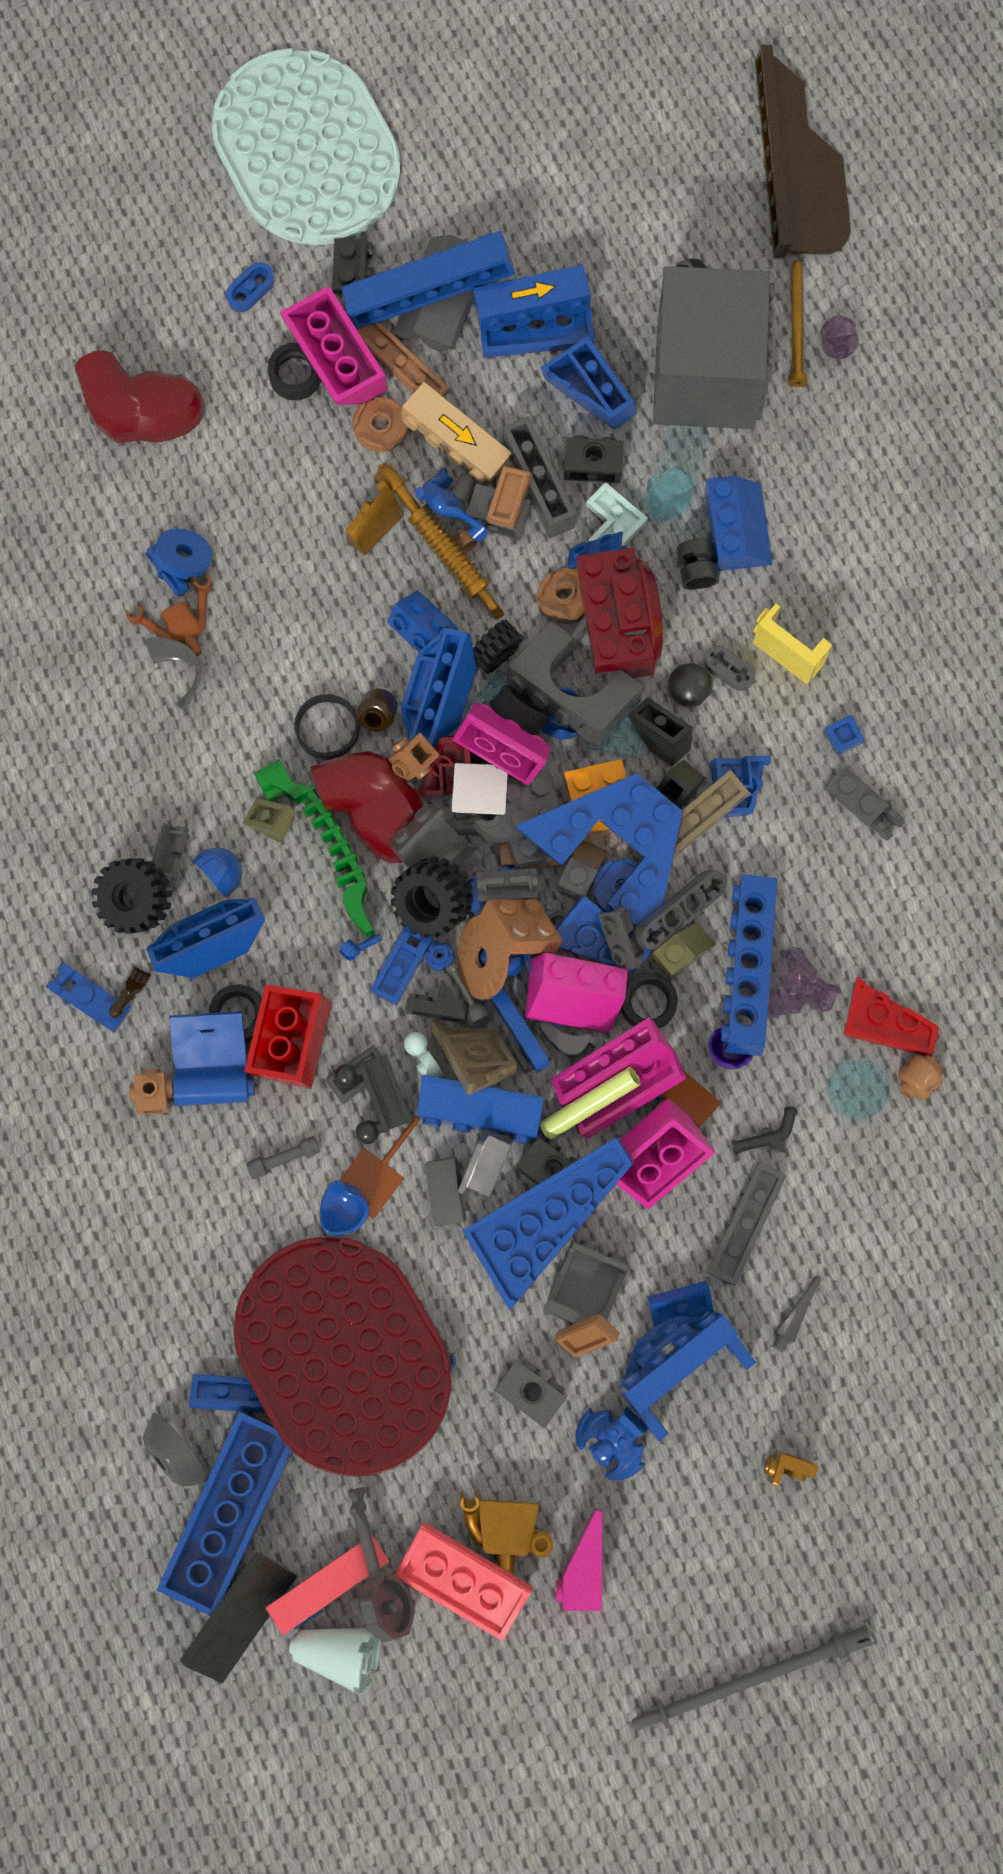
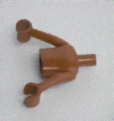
(180, 620)

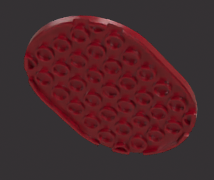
(342, 1356)

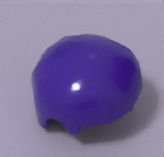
(725, 1059)

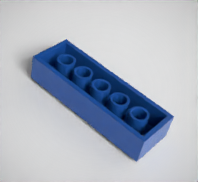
(226, 1515)

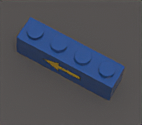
(532, 298)

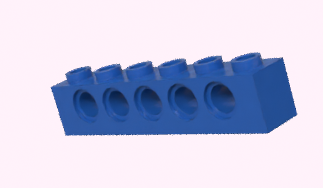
(762, 894)

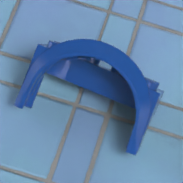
(694, 1342)

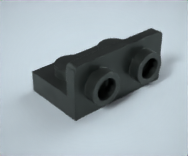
(351, 261)

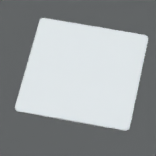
(479, 789)

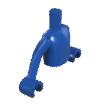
(447, 504)

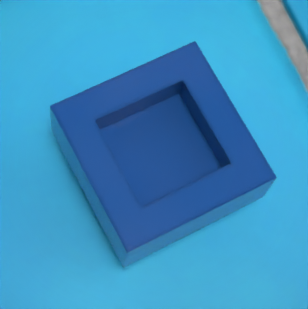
(844, 735)

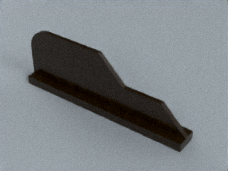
(800, 168)

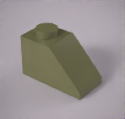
(682, 950)

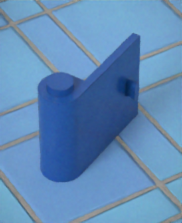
(209, 1062)

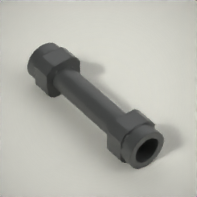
(258, 1167)

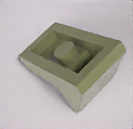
(270, 818)

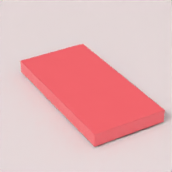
(463, 1581)

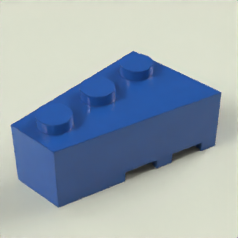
(591, 383)

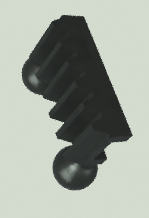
(383, 1092)

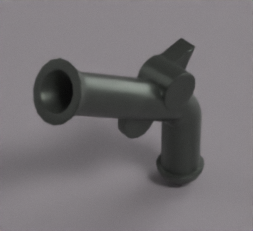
(768, 1137)

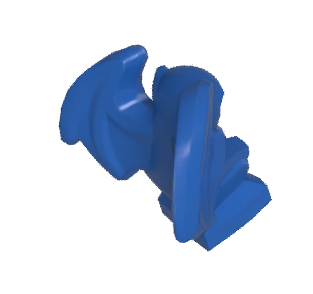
(615, 1440)

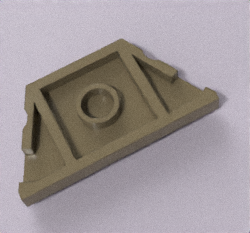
(475, 1055)

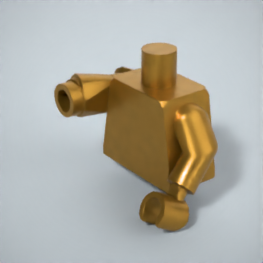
(505, 1529)

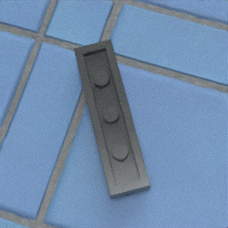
(746, 1223)

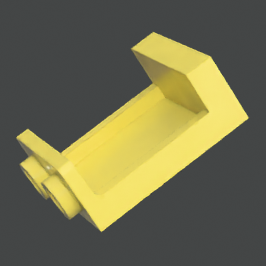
(787, 649)

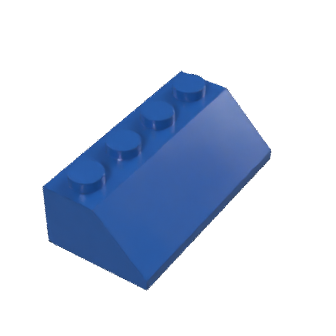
(489, 1109)

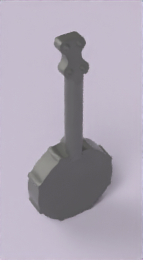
(385, 1597)

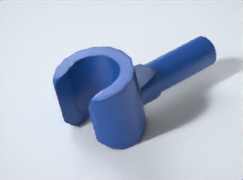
(351, 951)

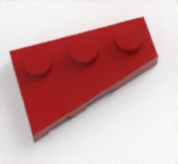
(886, 1023)

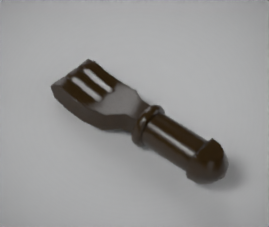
(135, 984)

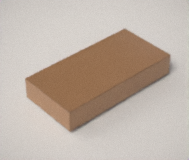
(509, 497)
(587, 1335)

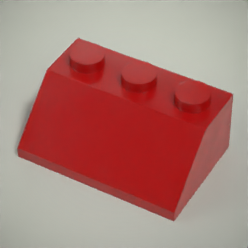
(288, 1036)

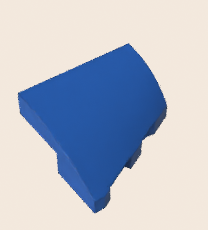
(749, 772)

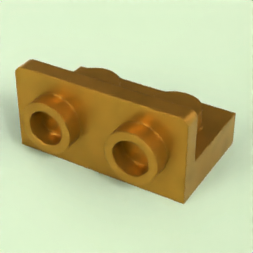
(794, 1467)

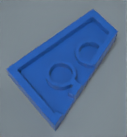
(584, 934)

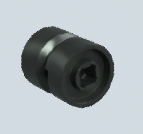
(697, 564)

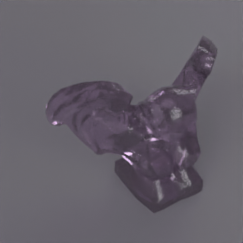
(802, 988)

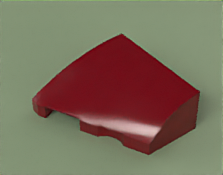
(441, 777)

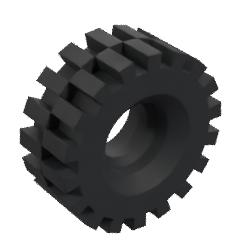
(151, 895)

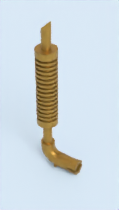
(441, 542)

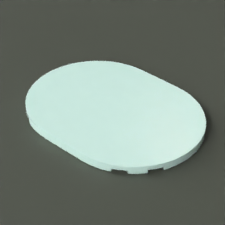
(306, 146)

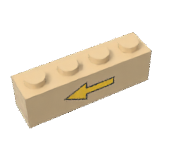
(455, 434)

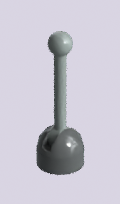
(477, 1014)

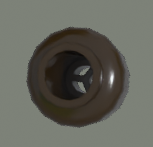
(377, 710)

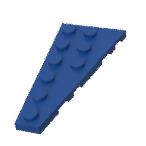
(533, 1228)

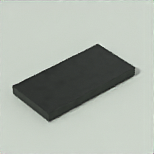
(237, 1618)

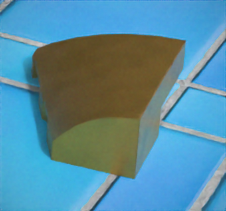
(374, 520)

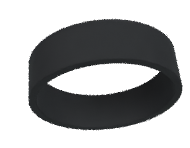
(316, 700)

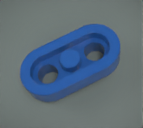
(247, 286)

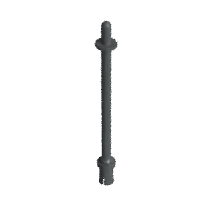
(837, 1647)

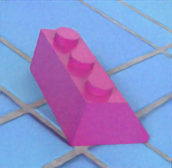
(502, 743)
(575, 992)
(664, 1152)

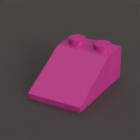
(582, 1575)

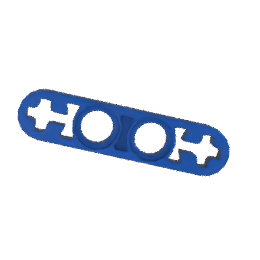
(520, 1031)

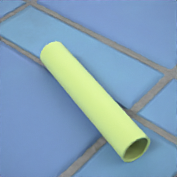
(590, 1103)

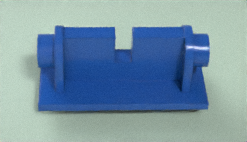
(604, 544)

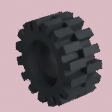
(496, 646)

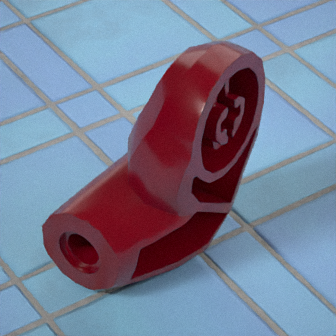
(371, 795)

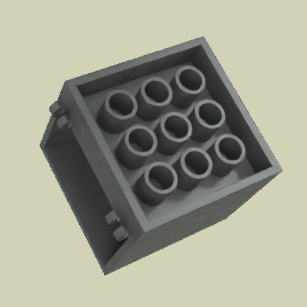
(713, 347)

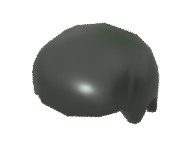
(690, 685)

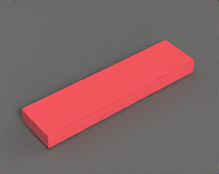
(321, 1588)

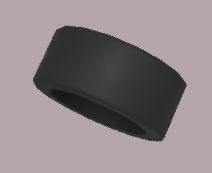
(285, 390)
(520, 709)
(650, 979)
(237, 990)

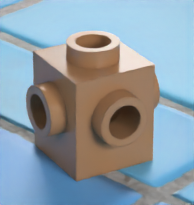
(412, 757)
(152, 1103)

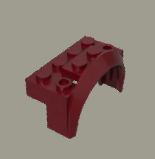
(636, 608)

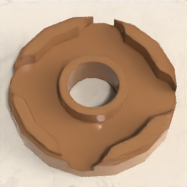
(376, 439)
(548, 596)

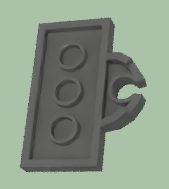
(521, 805)

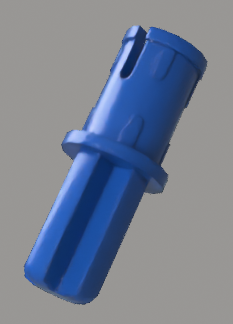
(177, 584)

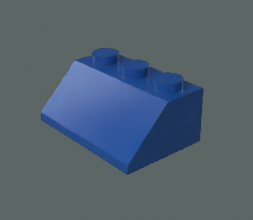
(737, 523)

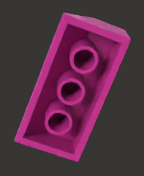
(335, 348)

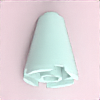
(338, 1655)

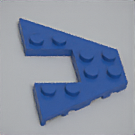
(638, 817)

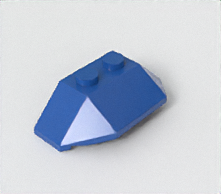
(439, 686)
(207, 938)

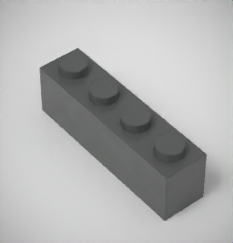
(545, 487)

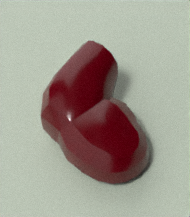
(139, 406)

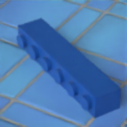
(428, 280)

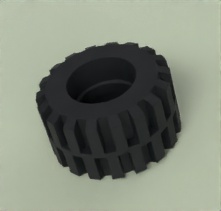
(415, 908)

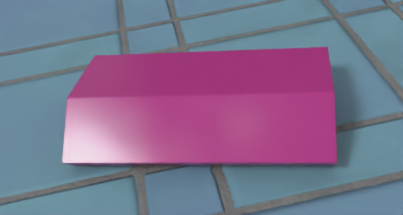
(640, 1048)

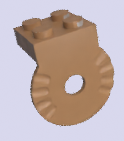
(502, 930)

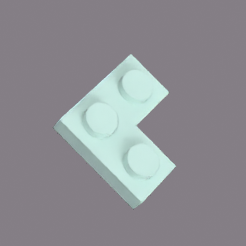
(616, 513)

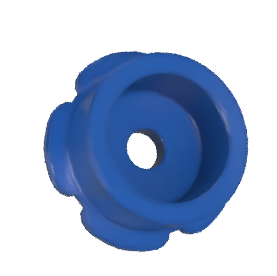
(439, 963)

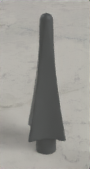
(789, 1328)

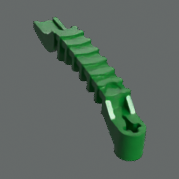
(276, 783)

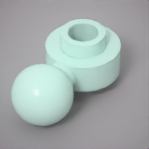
(416, 1045)

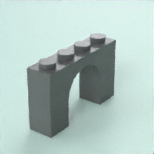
(590, 716)

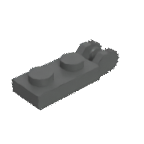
(863, 802)

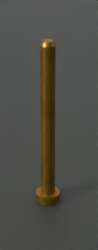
(797, 377)

